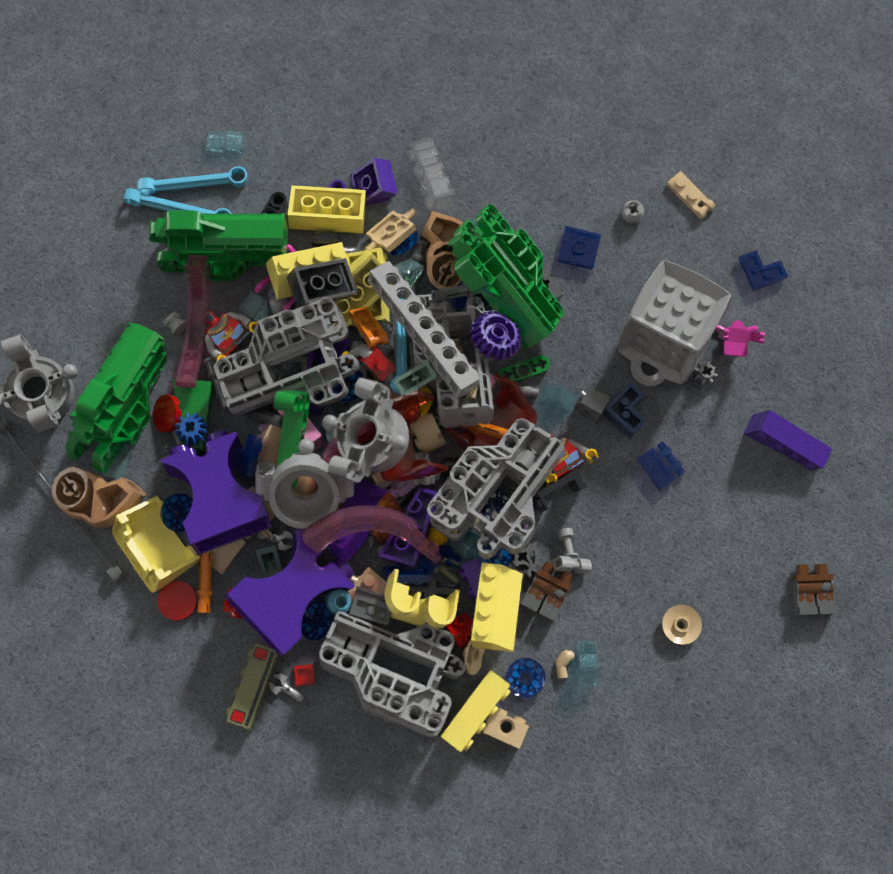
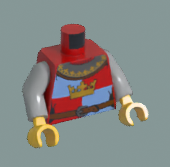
(226, 332)
(374, 362)
(573, 458)

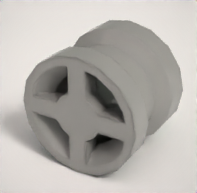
(175, 323)

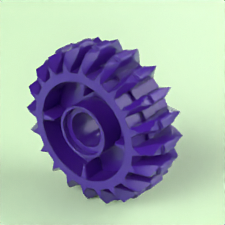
(495, 335)

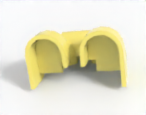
(416, 611)

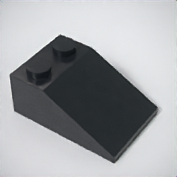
(321, 281)

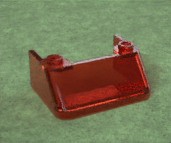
(511, 405)
(408, 467)

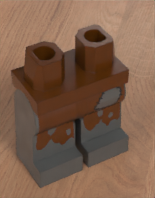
(547, 585)
(813, 592)

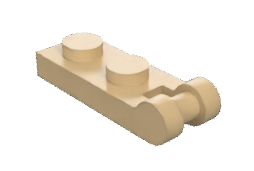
(690, 195)

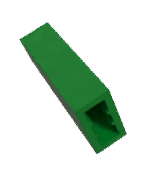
(197, 401)

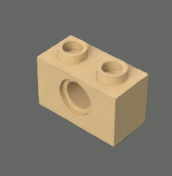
(516, 734)

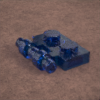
(657, 469)

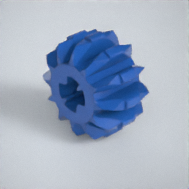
(184, 432)

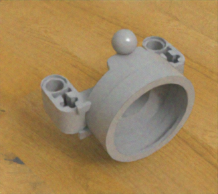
(59, 390)
(390, 438)
(297, 509)

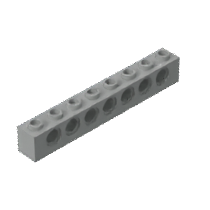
(435, 353)

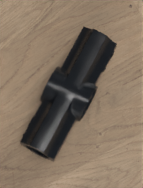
(433, 588)

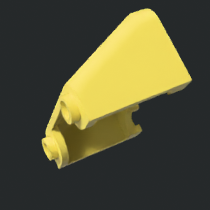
(151, 546)

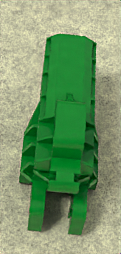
(227, 240)
(494, 264)
(118, 398)

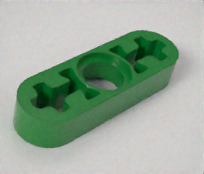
(538, 371)

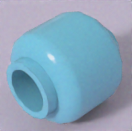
(337, 600)

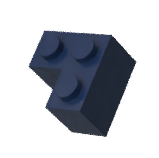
(621, 411)

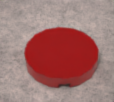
(166, 413)
(177, 600)

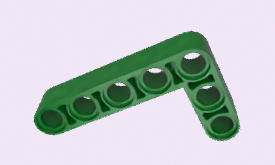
(295, 408)

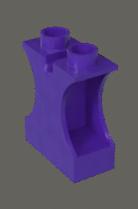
(220, 506)
(278, 602)

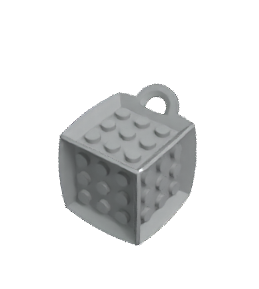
(672, 323)

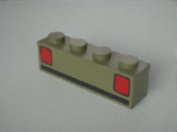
(252, 686)

